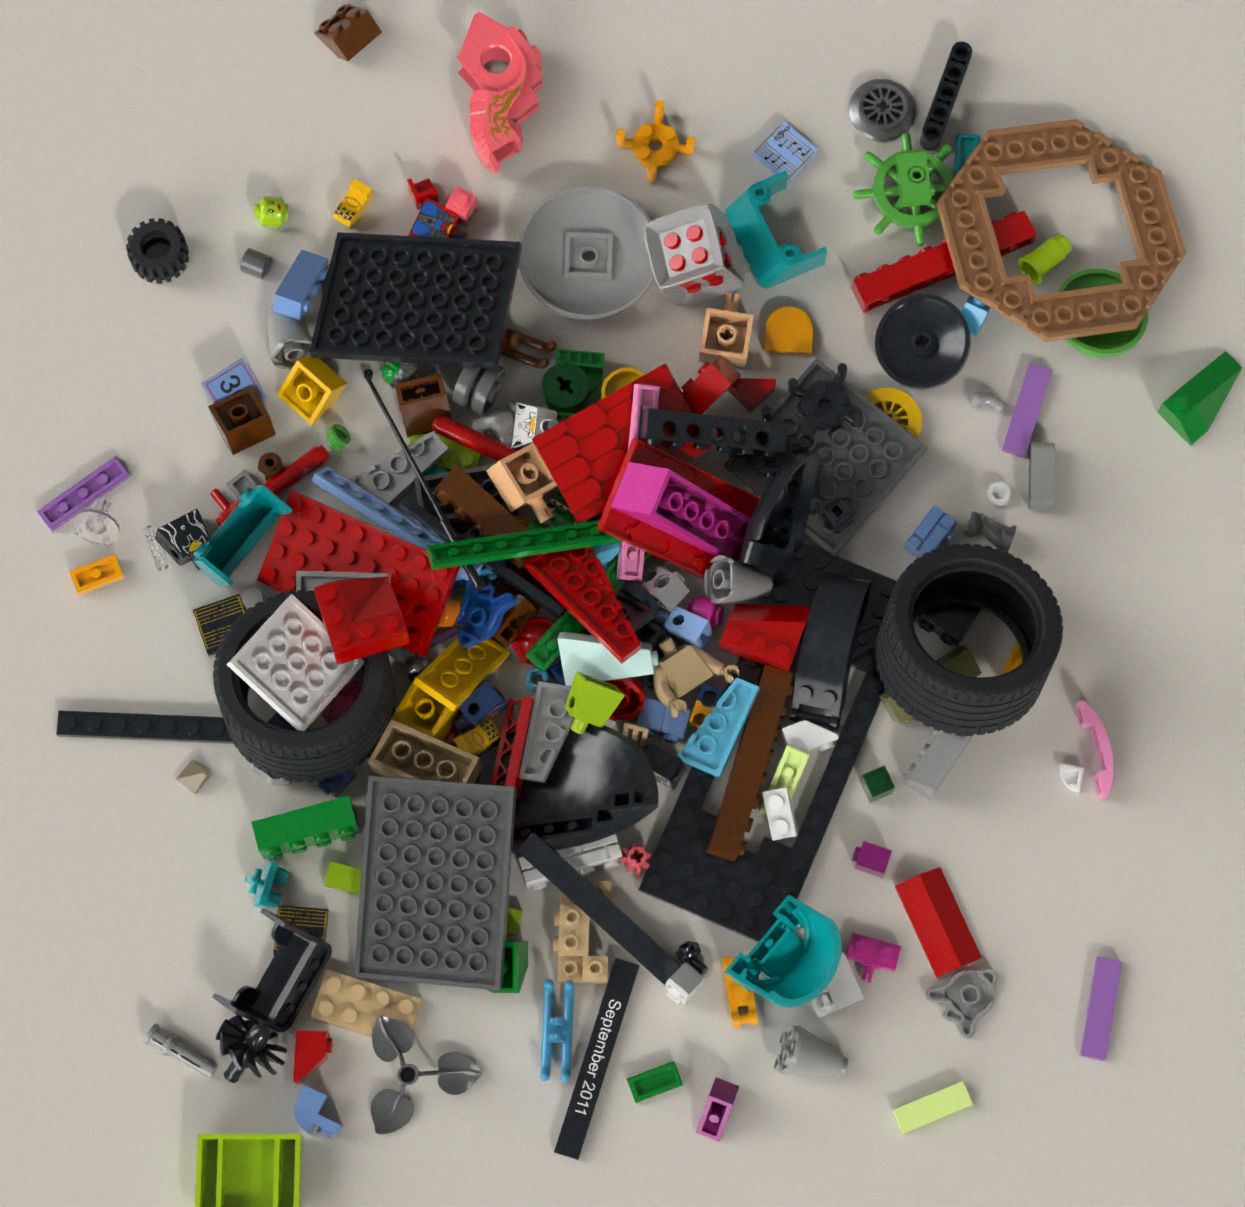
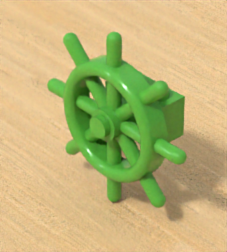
(914, 187)

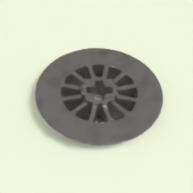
(883, 131)

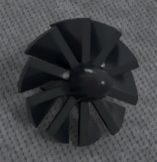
(247, 1044)

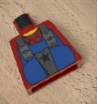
(437, 222)

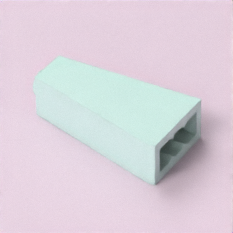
(590, 657)

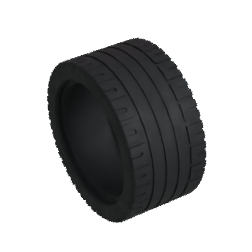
(980, 579)
(307, 753)

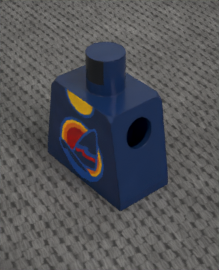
(488, 700)

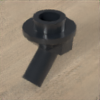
(688, 953)

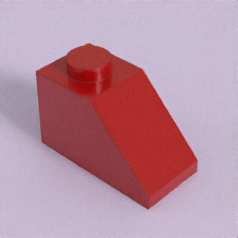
(310, 1053)

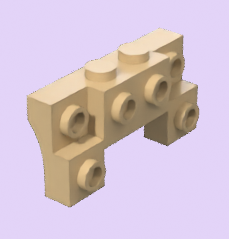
(574, 943)

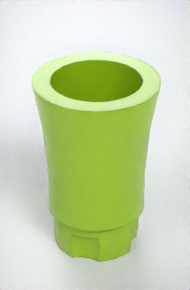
(1045, 258)

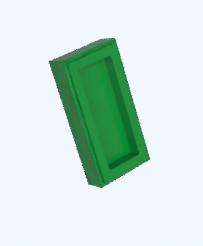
(654, 1082)

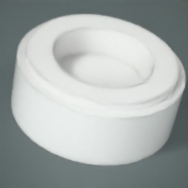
(998, 493)

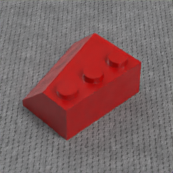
(765, 633)

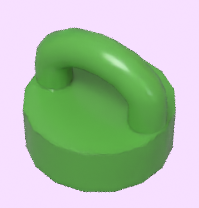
(337, 437)

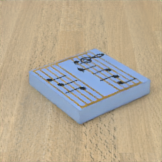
(785, 151)

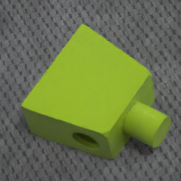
(591, 701)

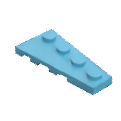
(717, 736)

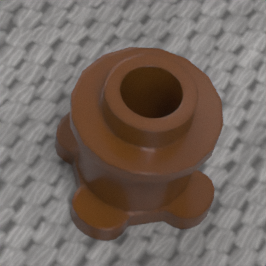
(265, 460)

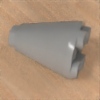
(808, 1055)

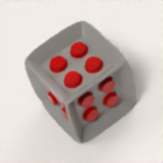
(694, 254)

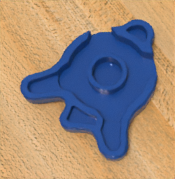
(481, 614)

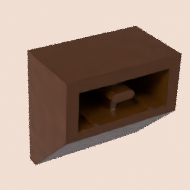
(348, 31)
(421, 402)

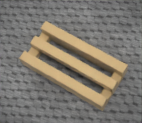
(634, 736)

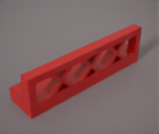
(517, 747)

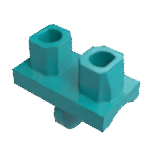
(271, 874)

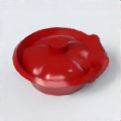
(529, 636)

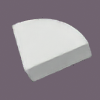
(1071, 776)

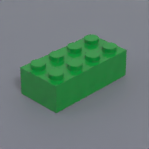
(306, 828)

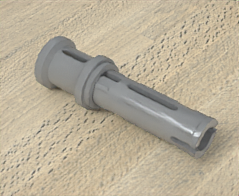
(170, 1045)

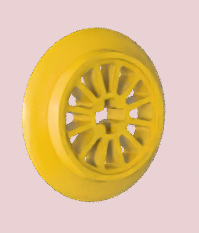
(903, 401)

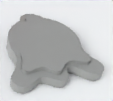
(967, 998)

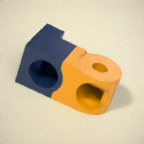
(705, 703)

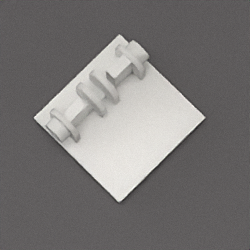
(840, 992)

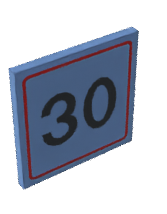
(232, 380)

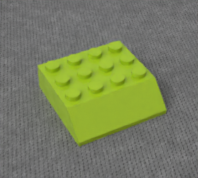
(249, 1170)

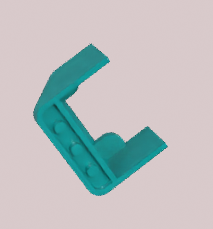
(768, 262)
(239, 534)

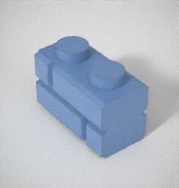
(931, 533)

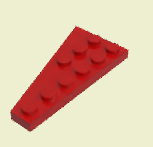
(585, 591)

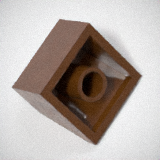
(242, 420)

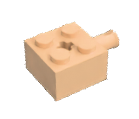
(726, 324)
(523, 480)

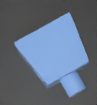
(685, 627)

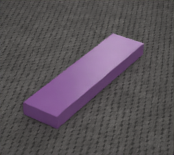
(1026, 410)
(84, 493)
(1100, 1008)

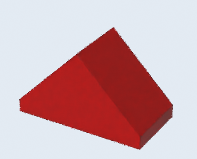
(752, 391)

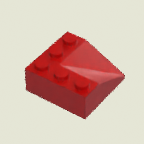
(361, 617)

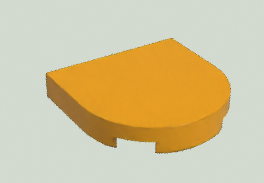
(789, 332)

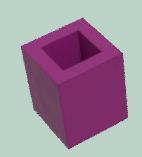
(871, 859)

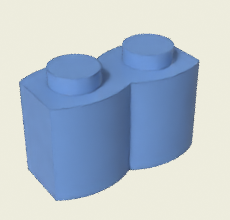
(660, 721)

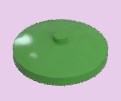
(1106, 344)

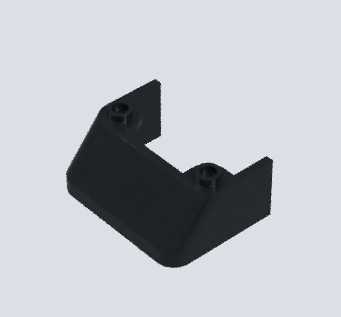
(286, 979)

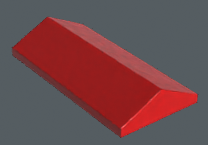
(938, 922)

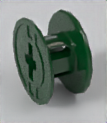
(568, 376)

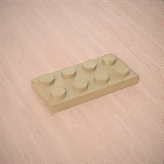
(358, 1003)

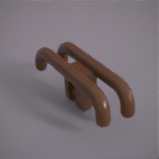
(511, 342)

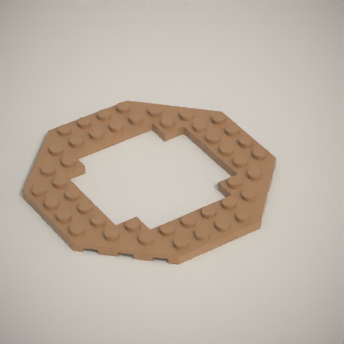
(1070, 312)

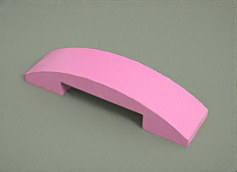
(1089, 719)

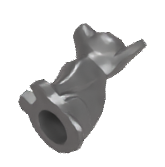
(996, 533)
(413, 664)

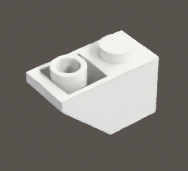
(808, 736)
(683, 984)

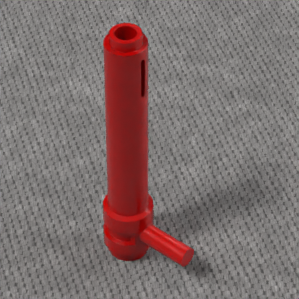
(471, 438)
(280, 482)

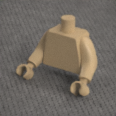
(683, 670)

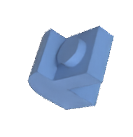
(309, 1110)

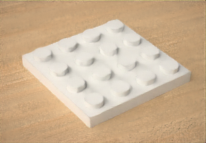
(293, 664)

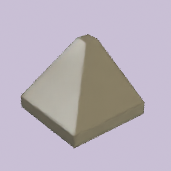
(193, 776)

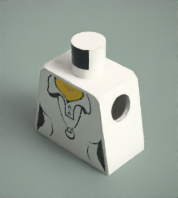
(530, 422)

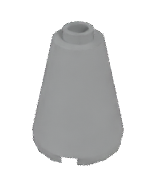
(287, 339)
(734, 581)

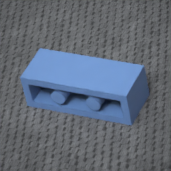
(301, 285)

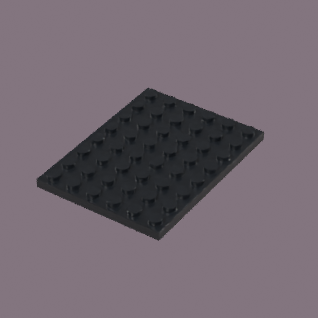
(416, 300)

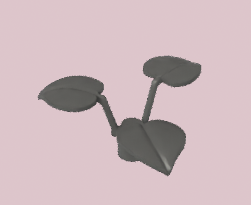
(391, 1039)

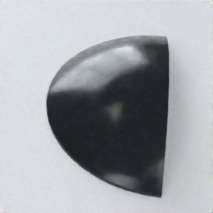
(592, 791)

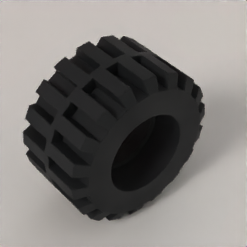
(153, 233)

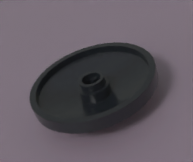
(922, 341)

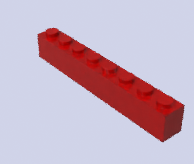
(932, 265)

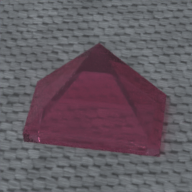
(341, 702)

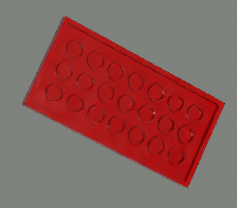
(330, 540)

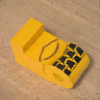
(354, 203)
(478, 738)

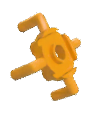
(655, 133)

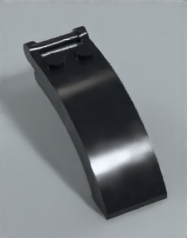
(829, 648)

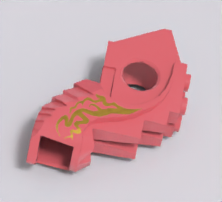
(502, 98)

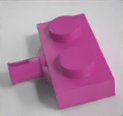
(872, 954)

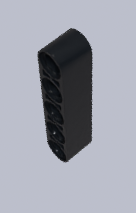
(946, 86)

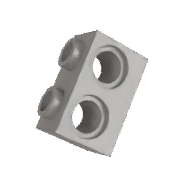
(664, 586)

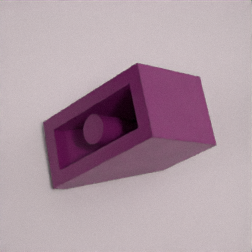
(717, 1109)

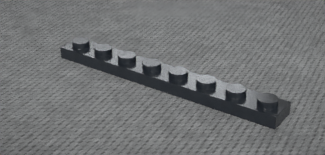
(142, 727)

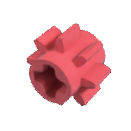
(631, 864)

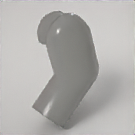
(986, 398)

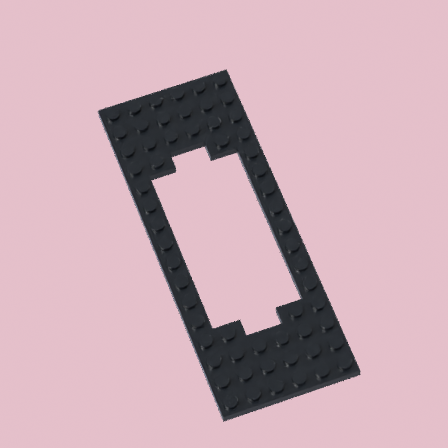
(752, 887)

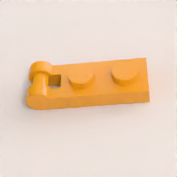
(738, 998)

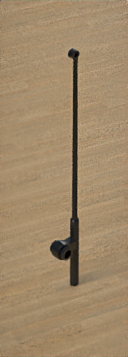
(444, 522)

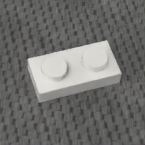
(780, 813)

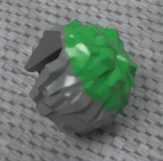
(398, 372)

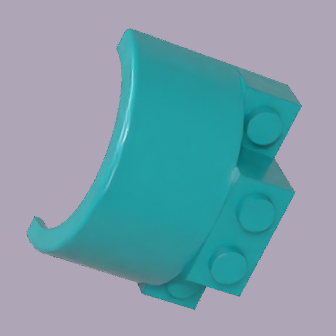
(792, 967)

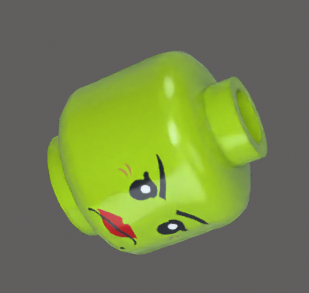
(271, 211)

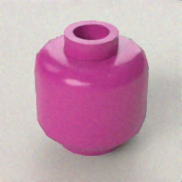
(706, 609)

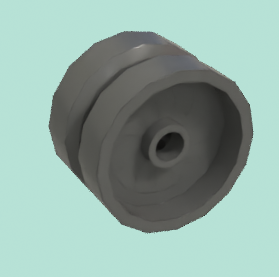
(479, 388)

